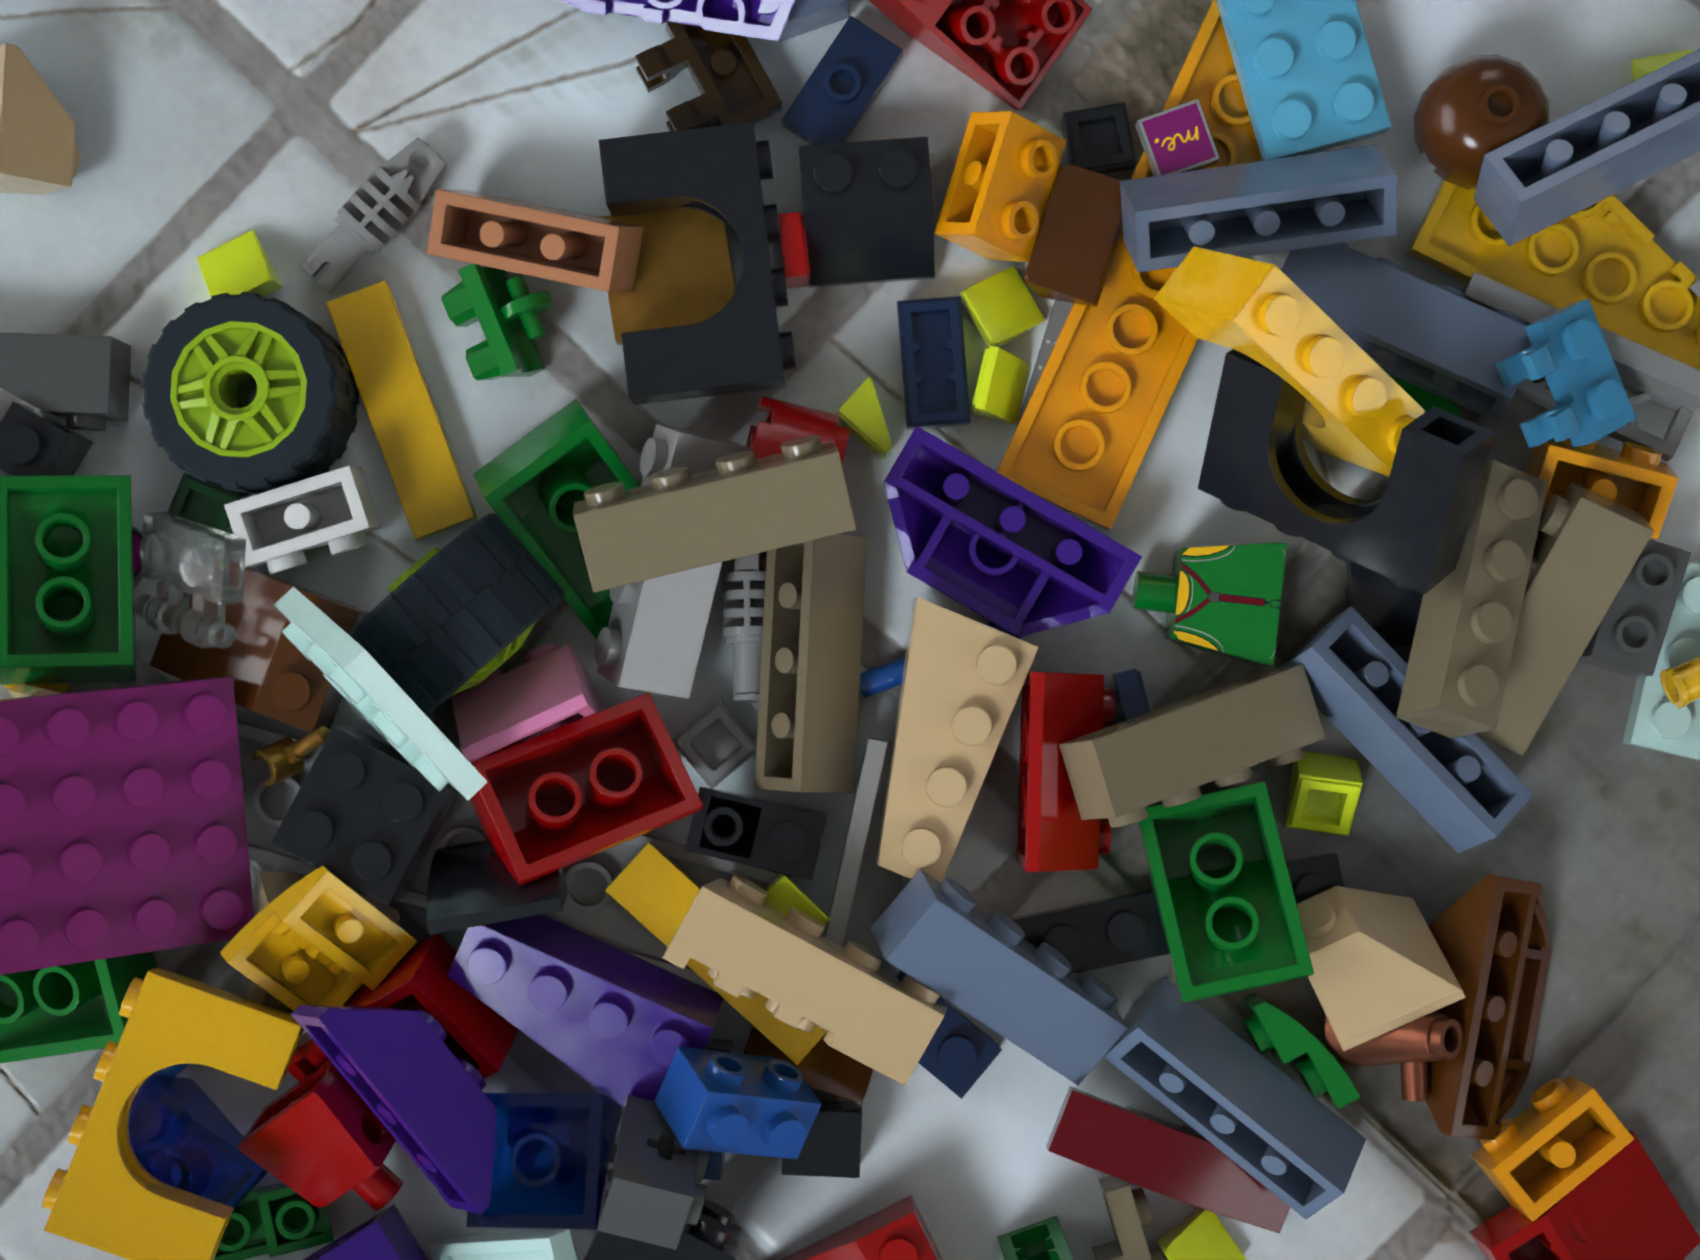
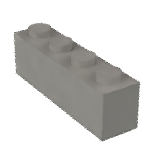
(663, 620)

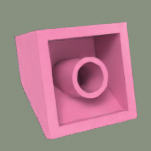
(525, 702)

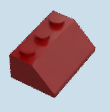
(582, 789)
(1048, 818)

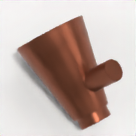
(1410, 1045)

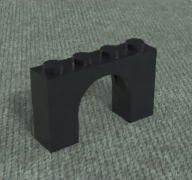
(719, 175)
(1261, 467)

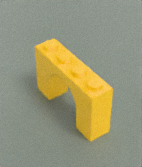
(1257, 310)
(106, 1192)

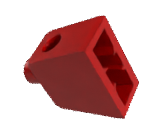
(324, 1142)

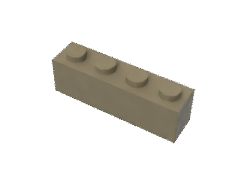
(713, 514)
(1570, 586)
(1474, 613)
(811, 666)
(1192, 744)

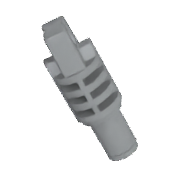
(376, 211)
(743, 621)

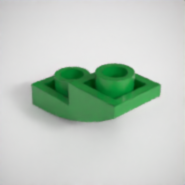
(1287, 1040)
(274, 1222)

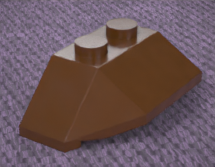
(1501, 958)

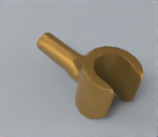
(287, 756)

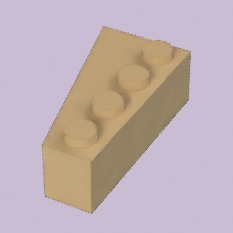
(948, 725)
(808, 976)

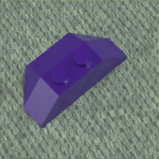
(998, 542)
(416, 1091)

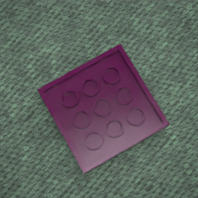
(120, 823)

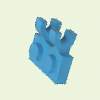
(1579, 373)

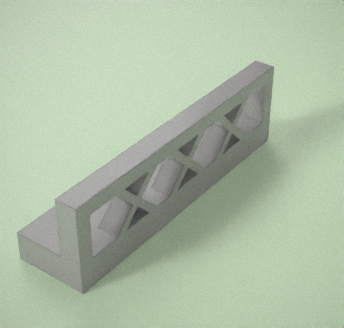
(1641, 369)
(862, 886)

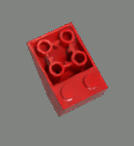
(993, 42)
(1611, 1215)

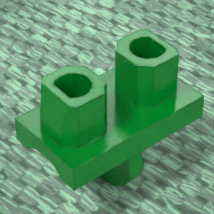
(507, 318)

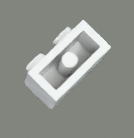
(304, 516)

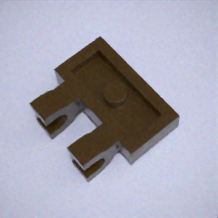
(724, 70)

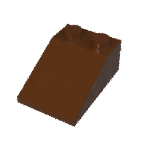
(264, 664)

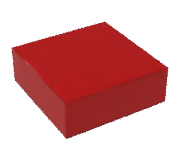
(794, 249)

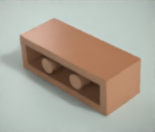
(535, 240)

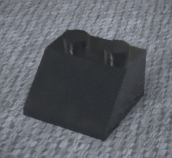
(868, 211)

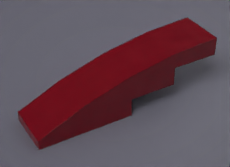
(1161, 1159)

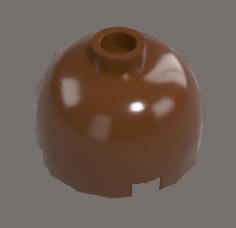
(1475, 111)

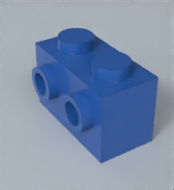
(737, 1103)

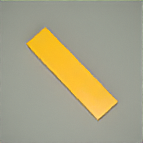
(401, 410)
(659, 898)

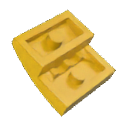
(318, 943)

